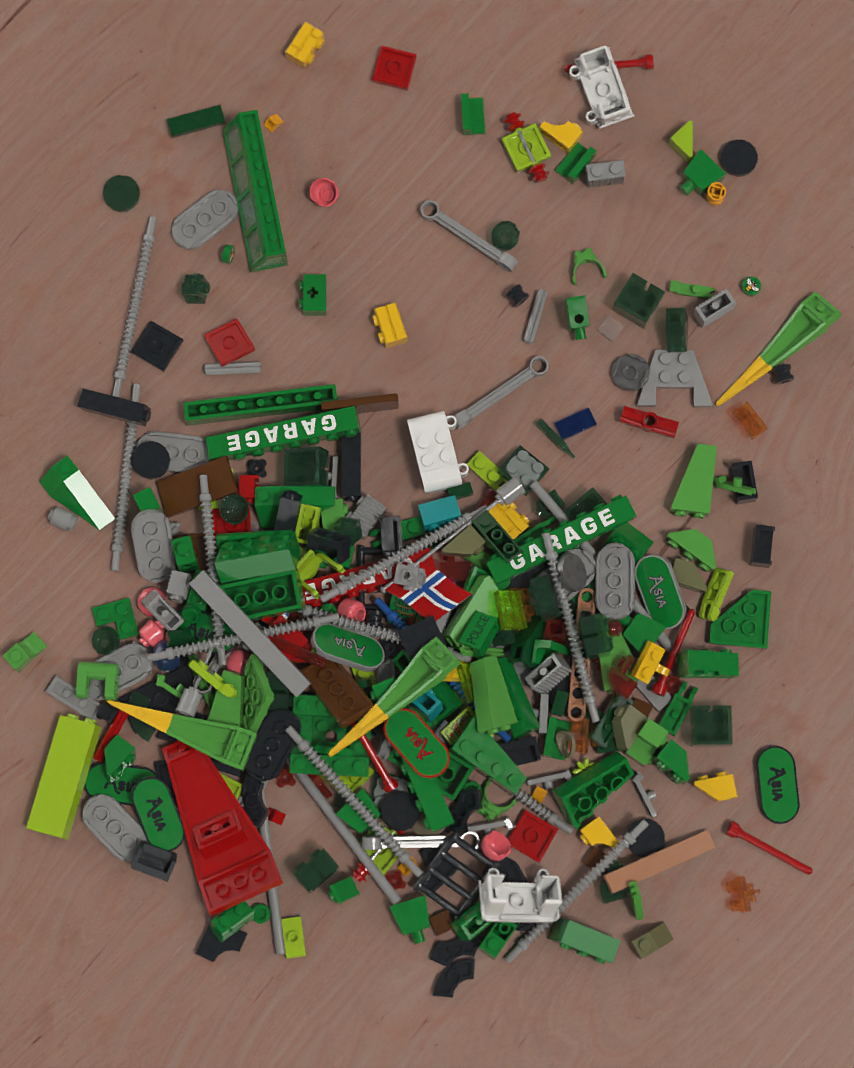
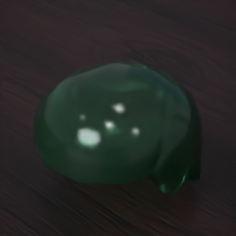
(505, 236)
(234, 509)
(105, 640)

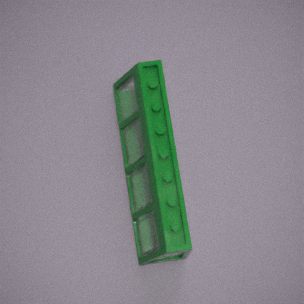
(255, 192)

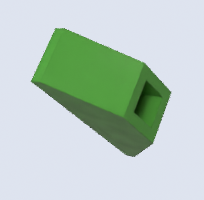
(695, 547)

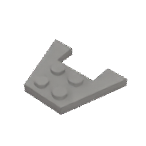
(675, 371)

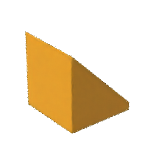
(273, 122)
(539, 794)
(404, 869)

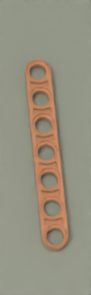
(574, 682)

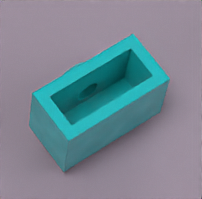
(438, 513)
(427, 705)

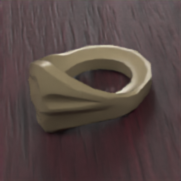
(561, 739)

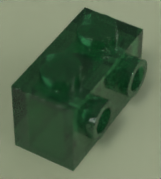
(546, 601)

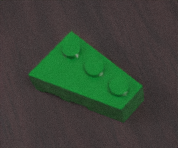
(707, 664)
(584, 940)

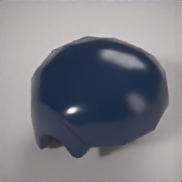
(165, 664)

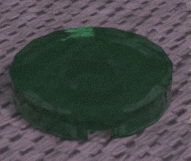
(121, 193)

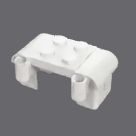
(602, 87)
(436, 452)
(520, 901)

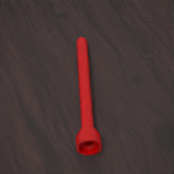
(645, 62)
(659, 687)
(389, 782)
(736, 831)

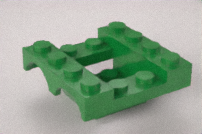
(310, 710)

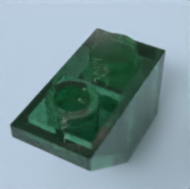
(676, 329)
(605, 892)

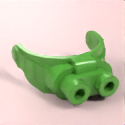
(586, 257)
(490, 810)

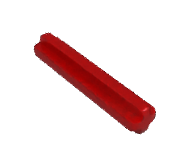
(112, 731)

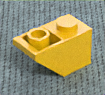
(717, 788)

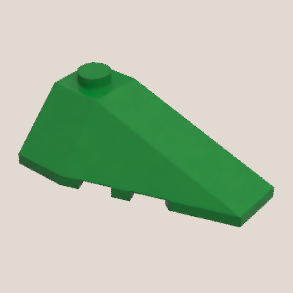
(73, 491)
(268, 500)

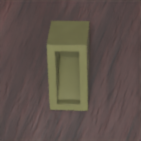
(465, 544)
(688, 575)
(627, 725)
(652, 941)

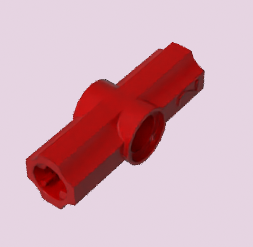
(661, 425)

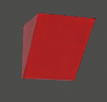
(276, 816)

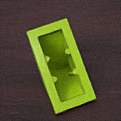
(683, 141)

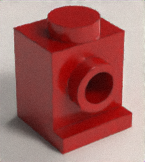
(247, 487)

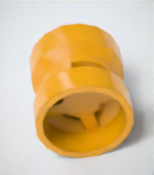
(713, 197)

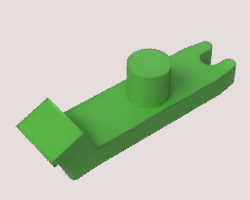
(691, 290)
(736, 486)
(176, 692)

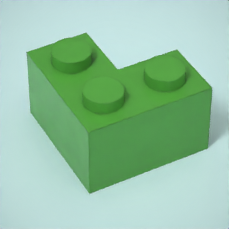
(647, 741)

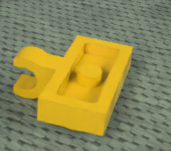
(649, 663)

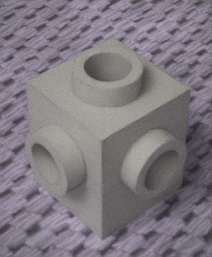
(410, 576)

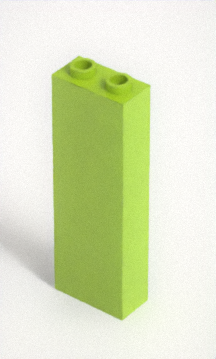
(64, 776)

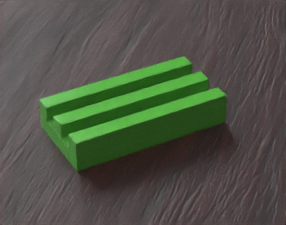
(636, 900)

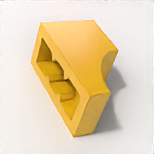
(563, 136)
(598, 833)

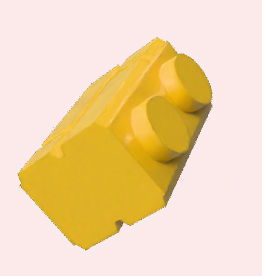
(305, 45)
(390, 325)
(510, 520)

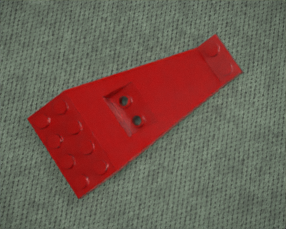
(232, 860)

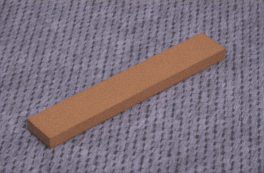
(659, 861)

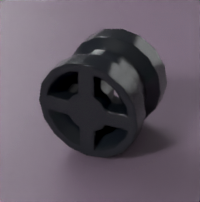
(517, 295)
(783, 374)
(374, 618)
(107, 713)

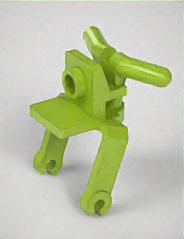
(308, 567)

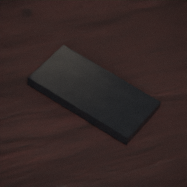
(160, 698)

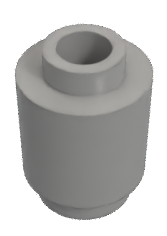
(62, 519)

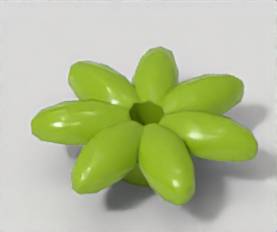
(582, 767)

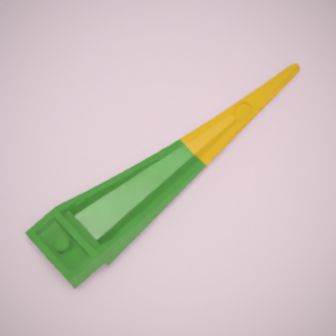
(803, 327)
(422, 674)
(219, 741)

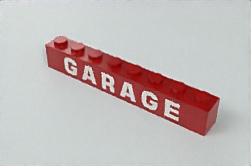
(328, 582)

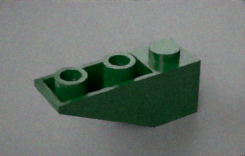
(496, 537)
(522, 650)

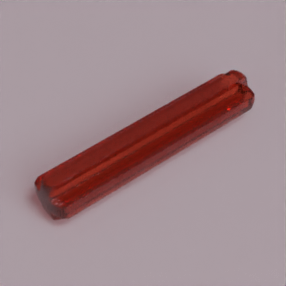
(299, 652)

